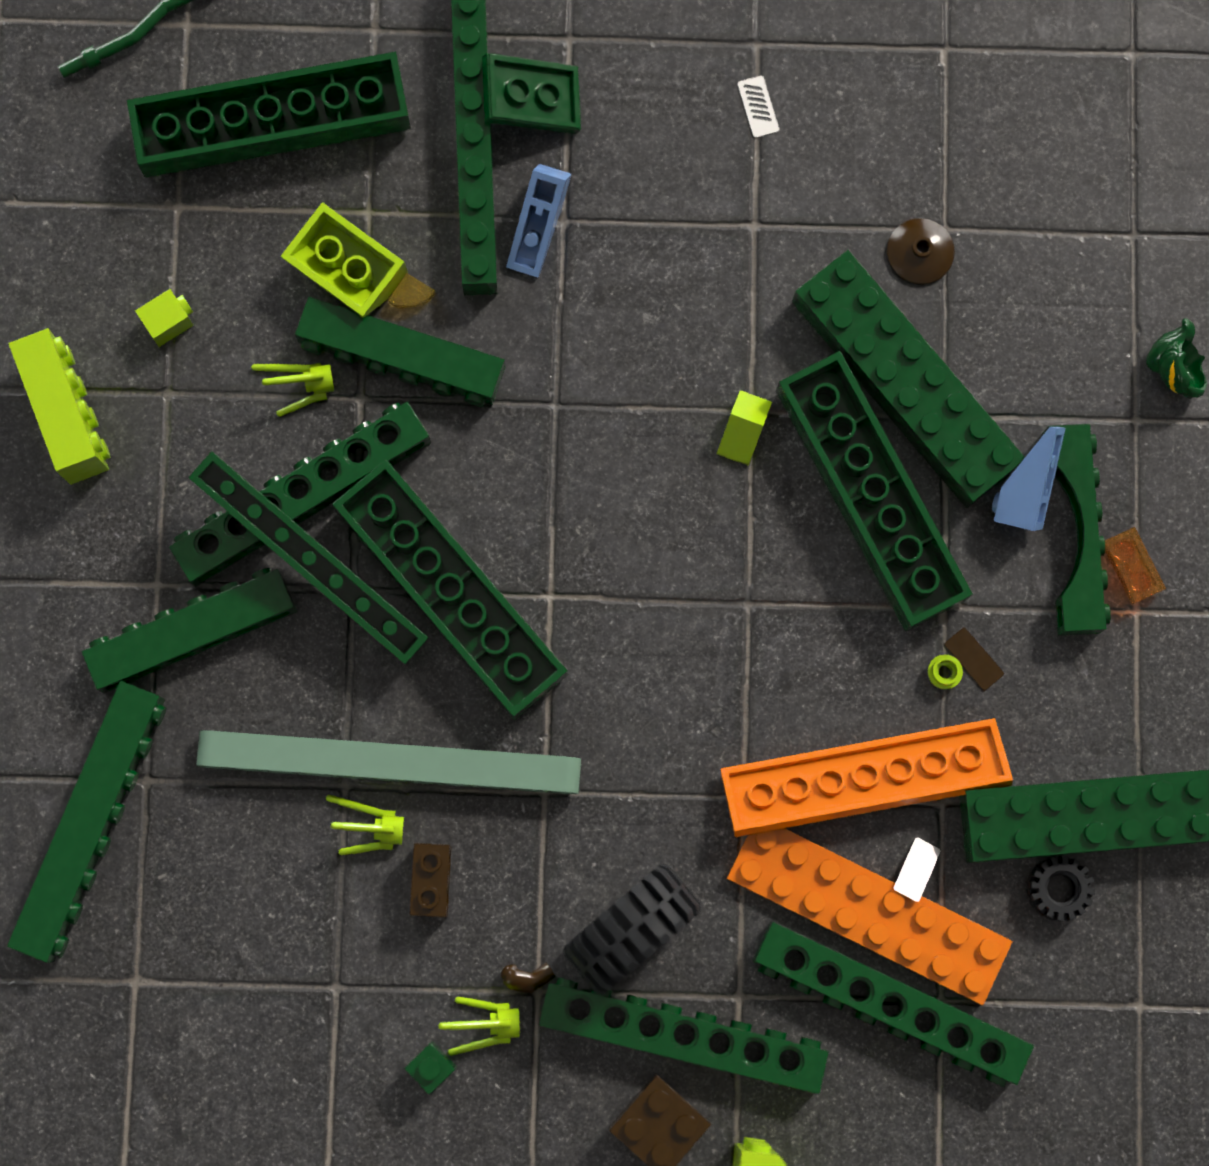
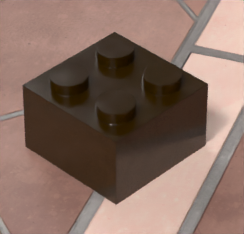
(659, 1125)

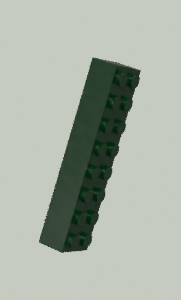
(268, 114)
(907, 379)
(873, 491)
(450, 589)
(1085, 816)

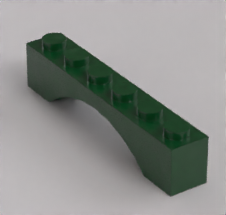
(1081, 603)

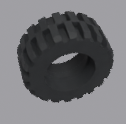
(632, 929)

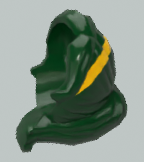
(1179, 361)

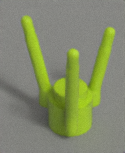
(316, 379)
(387, 829)
(503, 1024)

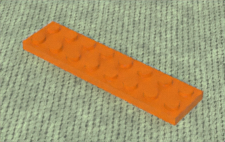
(865, 777)
(871, 912)

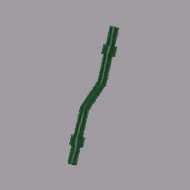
(92, 56)

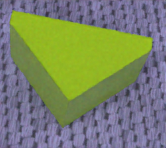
(744, 427)

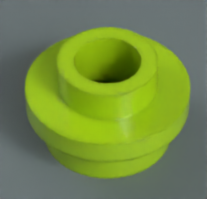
(954, 666)

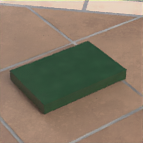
(531, 93)

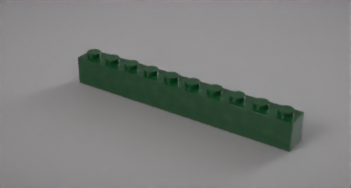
(473, 150)

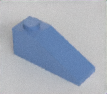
(538, 219)
(1028, 490)

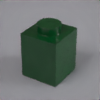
(430, 1067)

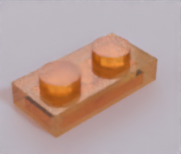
(1133, 566)

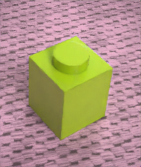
(165, 317)

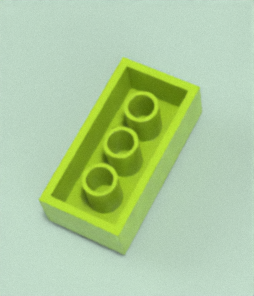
(59, 406)

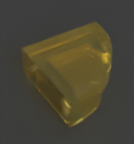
(411, 293)

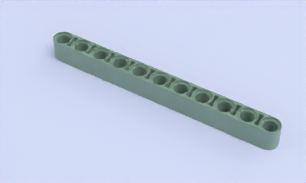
(388, 762)

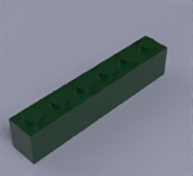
(400, 351)
(189, 630)

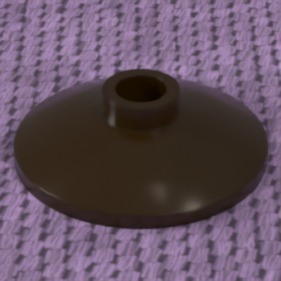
(917, 266)

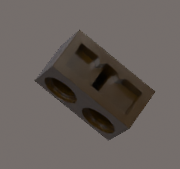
(430, 880)

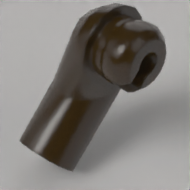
(524, 981)

